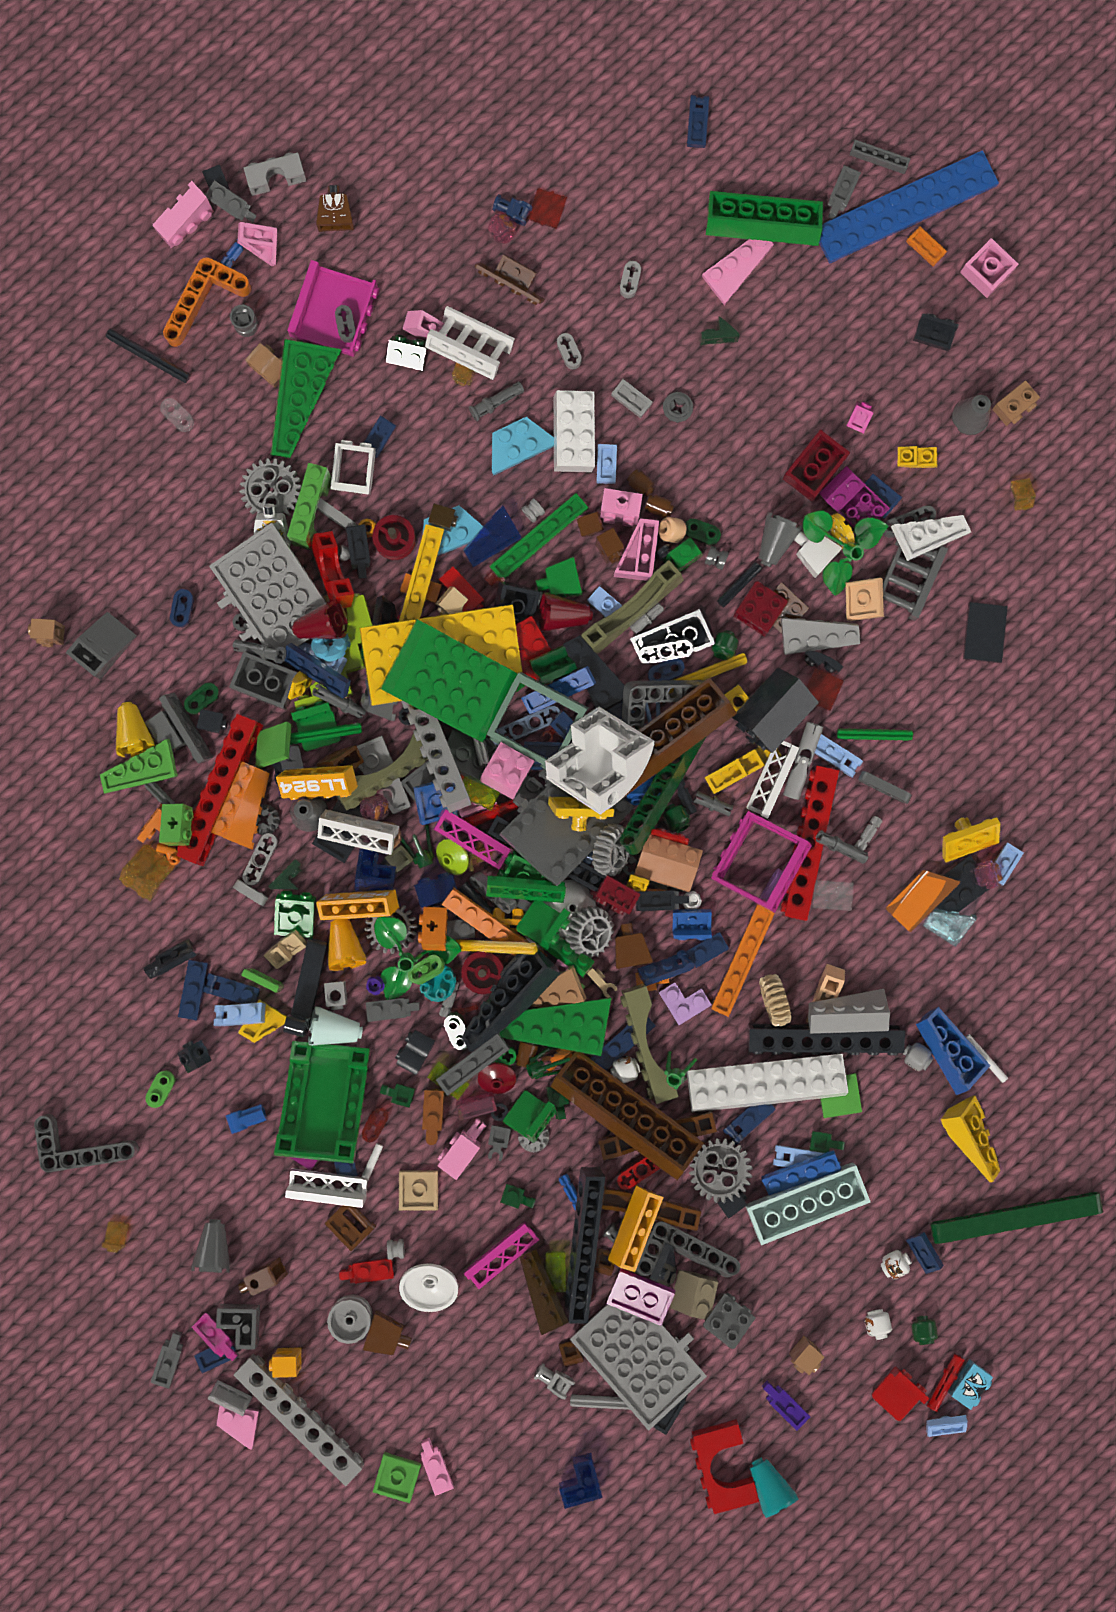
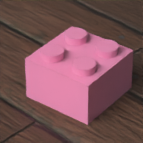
(989, 268)
(506, 770)

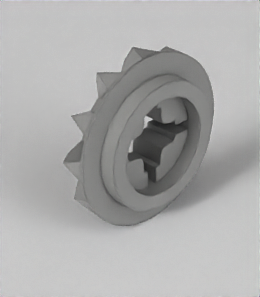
(537, 1146)

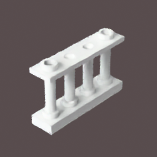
(463, 354)

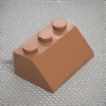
(668, 863)

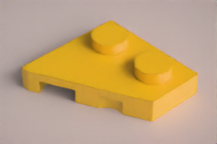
(273, 1020)

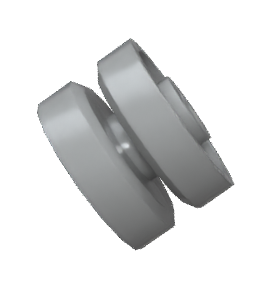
(353, 1330)

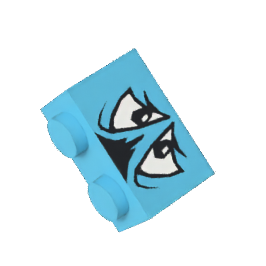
(970, 1384)

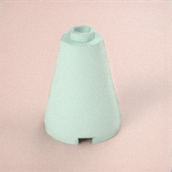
(332, 1028)

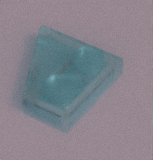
(949, 925)

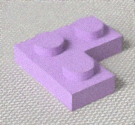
(681, 1007)

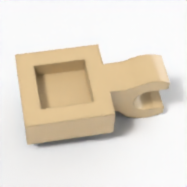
(597, 976)

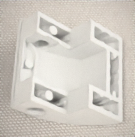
(600, 761)

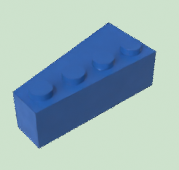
(952, 1051)

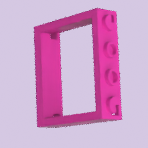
(788, 874)

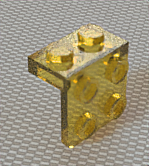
(146, 872)

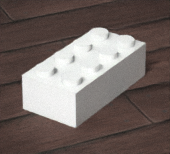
(574, 431)

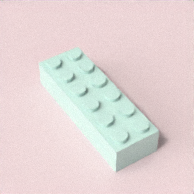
(807, 1204)

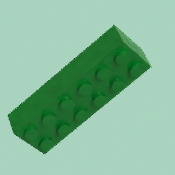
(764, 218)

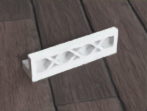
(777, 784)
(373, 829)
(324, 1194)

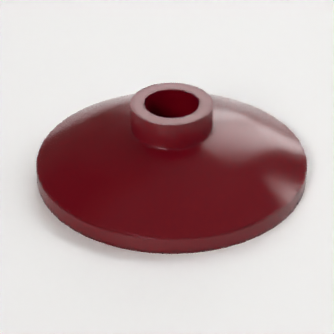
(497, 1078)

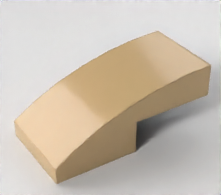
(285, 949)

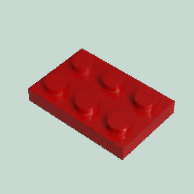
(530, 643)

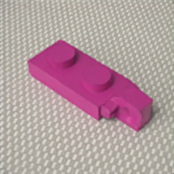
(214, 1337)

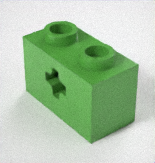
(175, 824)

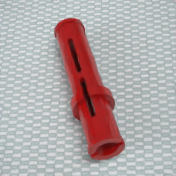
(487, 815)
(956, 1363)

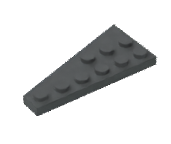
(466, 760)

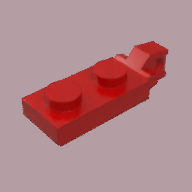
(368, 1271)

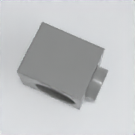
(329, 988)

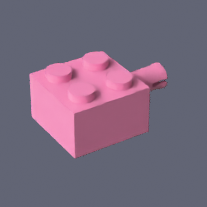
(620, 507)
(462, 1150)

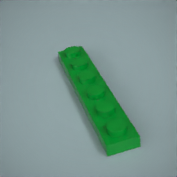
(539, 537)

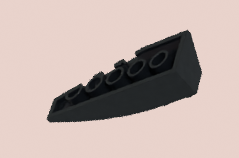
(516, 991)

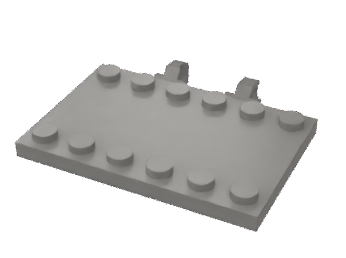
(267, 587)
(639, 1362)

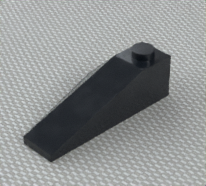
(521, 597)
(688, 624)

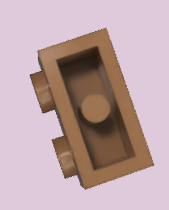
(1016, 403)
(46, 632)
(806, 1356)

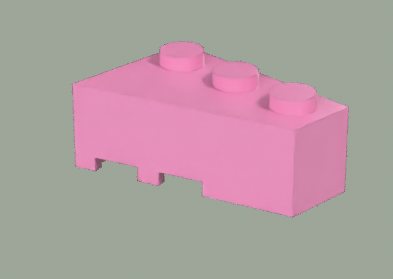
(184, 216)
(639, 555)

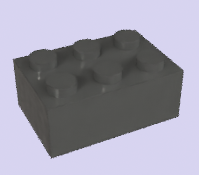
(263, 680)

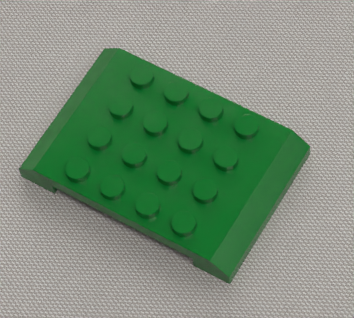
(448, 680)
(323, 1102)

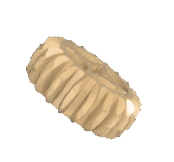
(775, 1000)

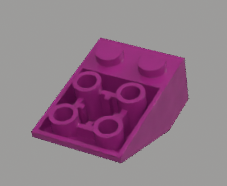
(853, 498)

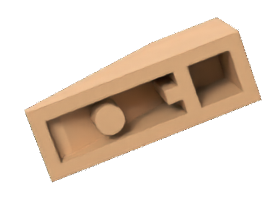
(829, 984)

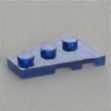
(492, 538)

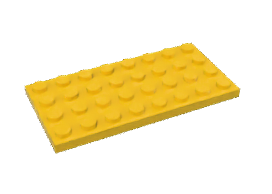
(484, 630)

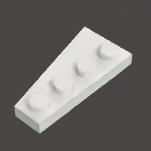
(921, 537)

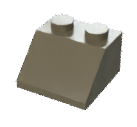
(694, 1294)

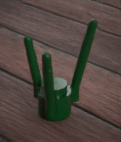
(423, 858)
(536, 1069)

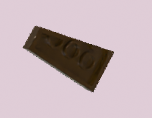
(543, 1296)

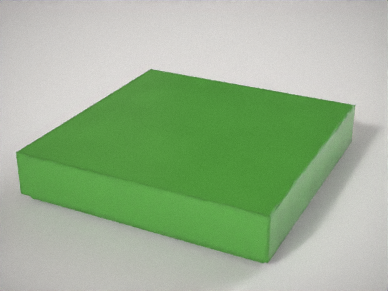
(273, 745)
(263, 979)
(843, 1104)
(397, 1477)

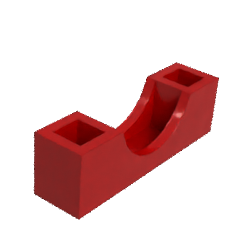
(326, 556)

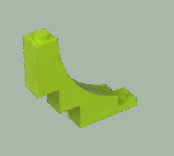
(358, 617)

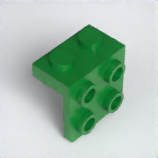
(315, 718)
(543, 924)

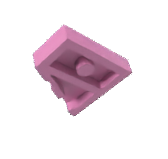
(259, 240)

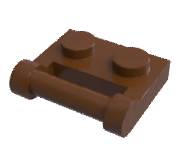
(346, 1230)

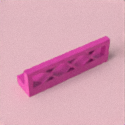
(472, 832)
(495, 1252)

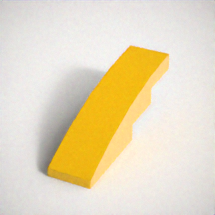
(738, 769)

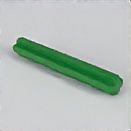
(325, 733)
(875, 734)

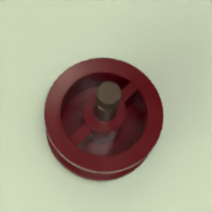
(394, 537)
(481, 972)

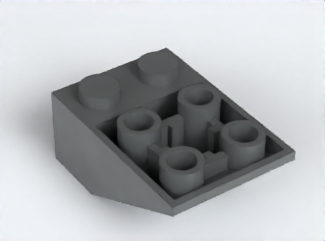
(101, 645)

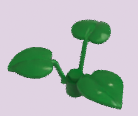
(867, 532)
(388, 933)

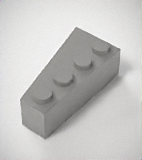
(850, 1013)

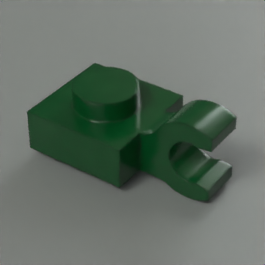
(400, 1095)
(558, 1100)
(822, 1142)
(514, 1196)

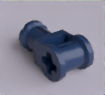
(514, 209)

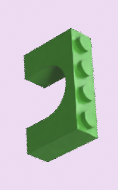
(315, 483)

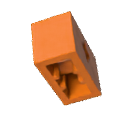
(433, 939)

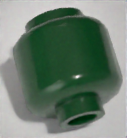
(725, 645)
(676, 818)
(924, 1330)

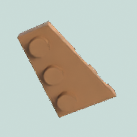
(563, 991)

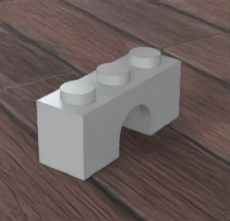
(260, 173)

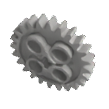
(257, 479)
(724, 1153)

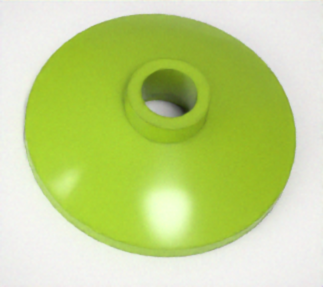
(452, 857)

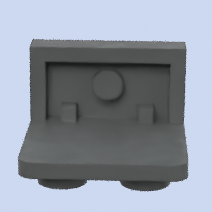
(728, 1320)

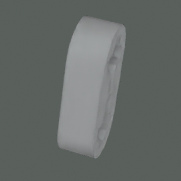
(634, 281)
(572, 349)
(250, 892)

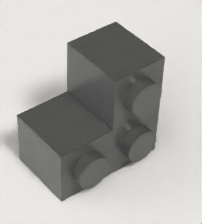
(244, 1319)

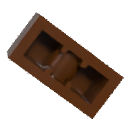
(610, 546)

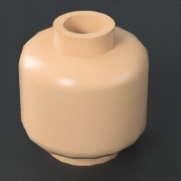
(672, 529)

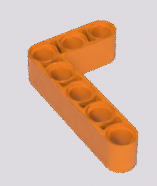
(200, 294)

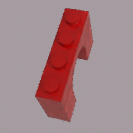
(454, 579)
(722, 1495)

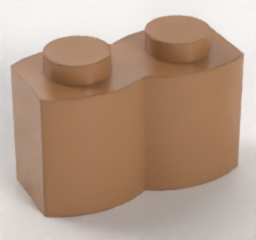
(265, 363)

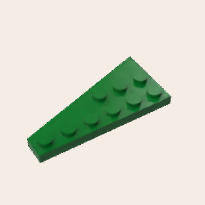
(300, 385)
(568, 1027)

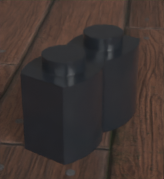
(415, 1052)

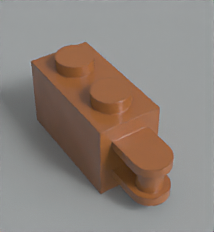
(433, 1113)

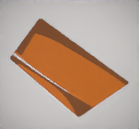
(920, 898)

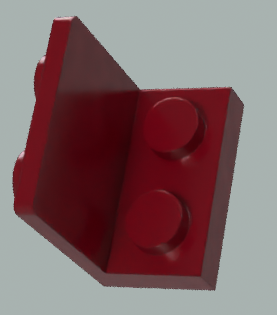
(760, 608)
(617, 895)

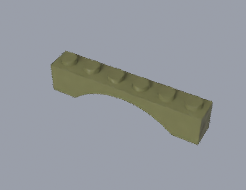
(612, 626)
(371, 783)
(638, 1005)

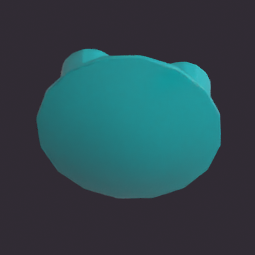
(441, 986)

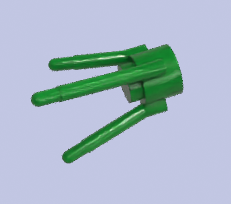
(676, 1076)

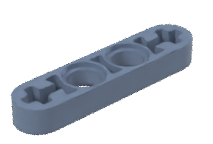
(524, 722)

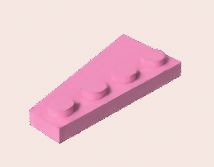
(732, 270)

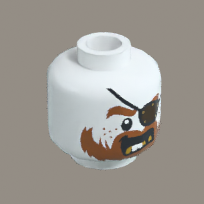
(625, 1069)
(896, 1264)
(878, 1324)

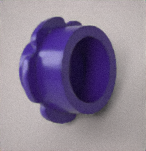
(375, 980)

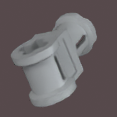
(556, 1381)

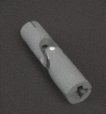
(799, 772)

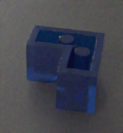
(371, 875)
(434, 891)
(585, 1486)

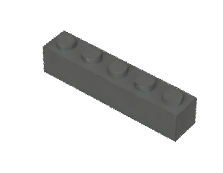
(879, 156)

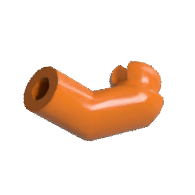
(170, 852)

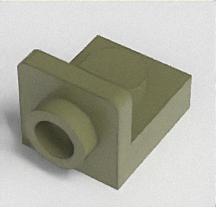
(399, 858)

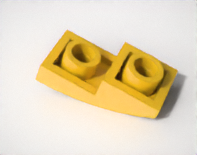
(917, 457)
(299, 685)
(637, 883)

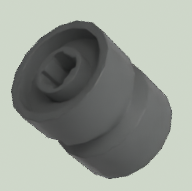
(244, 320)

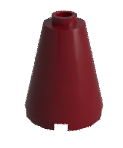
(562, 613)
(322, 623)

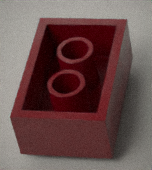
(816, 465)

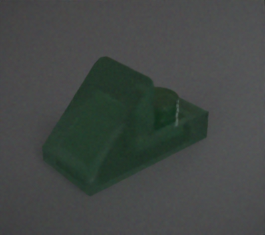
(725, 334)
(283, 881)

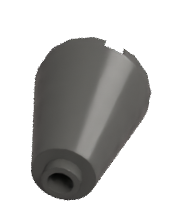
(972, 414)
(777, 538)
(310, 820)
(212, 1249)

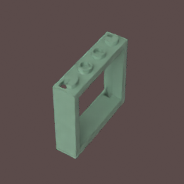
(548, 692)

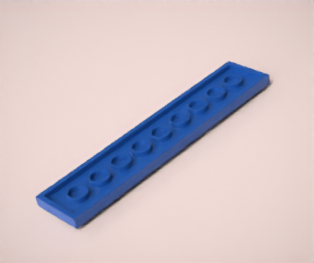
(907, 206)

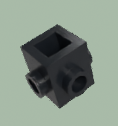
(194, 1055)

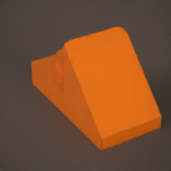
(153, 822)

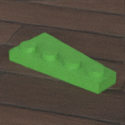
(148, 767)

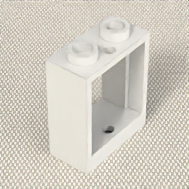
(347, 445)

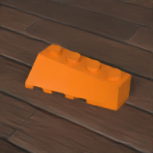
(242, 806)

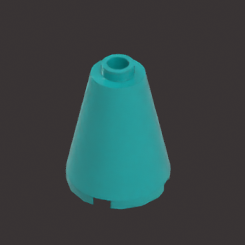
(771, 1488)

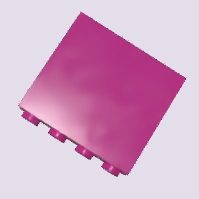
(316, 307)

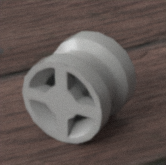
(533, 510)
(395, 1249)

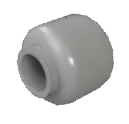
(918, 1057)

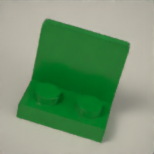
(530, 1116)

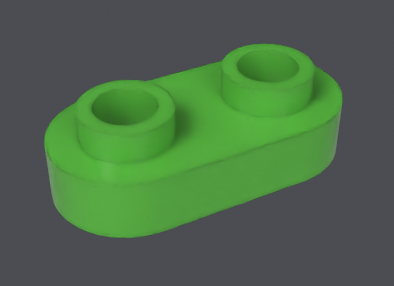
(427, 969)
(160, 1089)

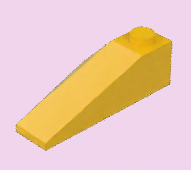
(967, 1130)

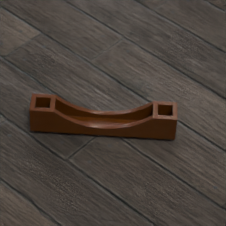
(696, 1124)
(669, 1212)

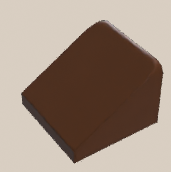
(590, 524)
(602, 1264)
(570, 1354)

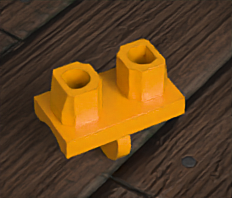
(517, 915)

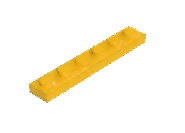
(422, 573)

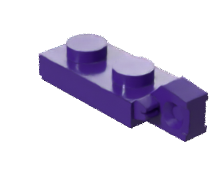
(786, 1405)

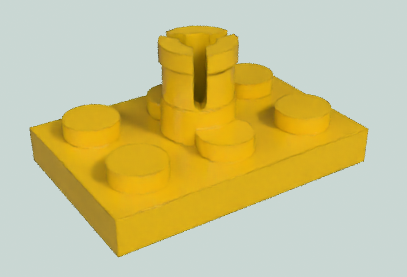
(570, 806)
(970, 838)

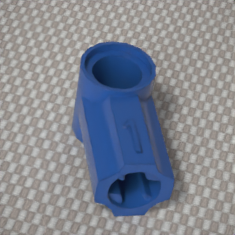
(243, 1119)

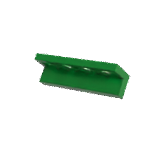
(525, 889)

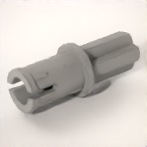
(647, 618)

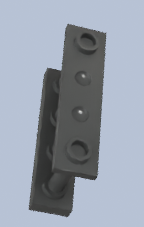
(922, 591)

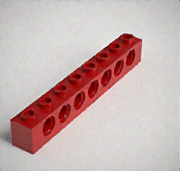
(215, 778)
(829, 778)

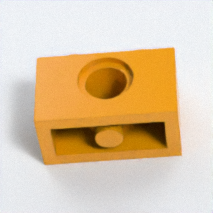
(285, 1362)

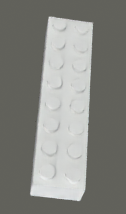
(767, 1083)

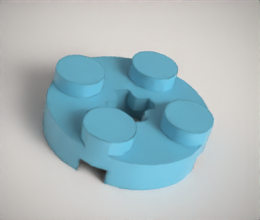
(330, 653)

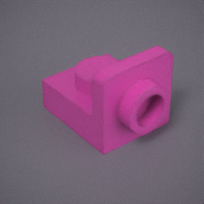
(860, 417)

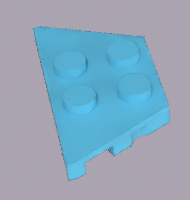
(518, 443)
(464, 532)

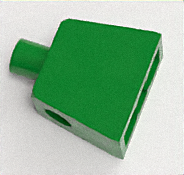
(684, 555)
(561, 579)

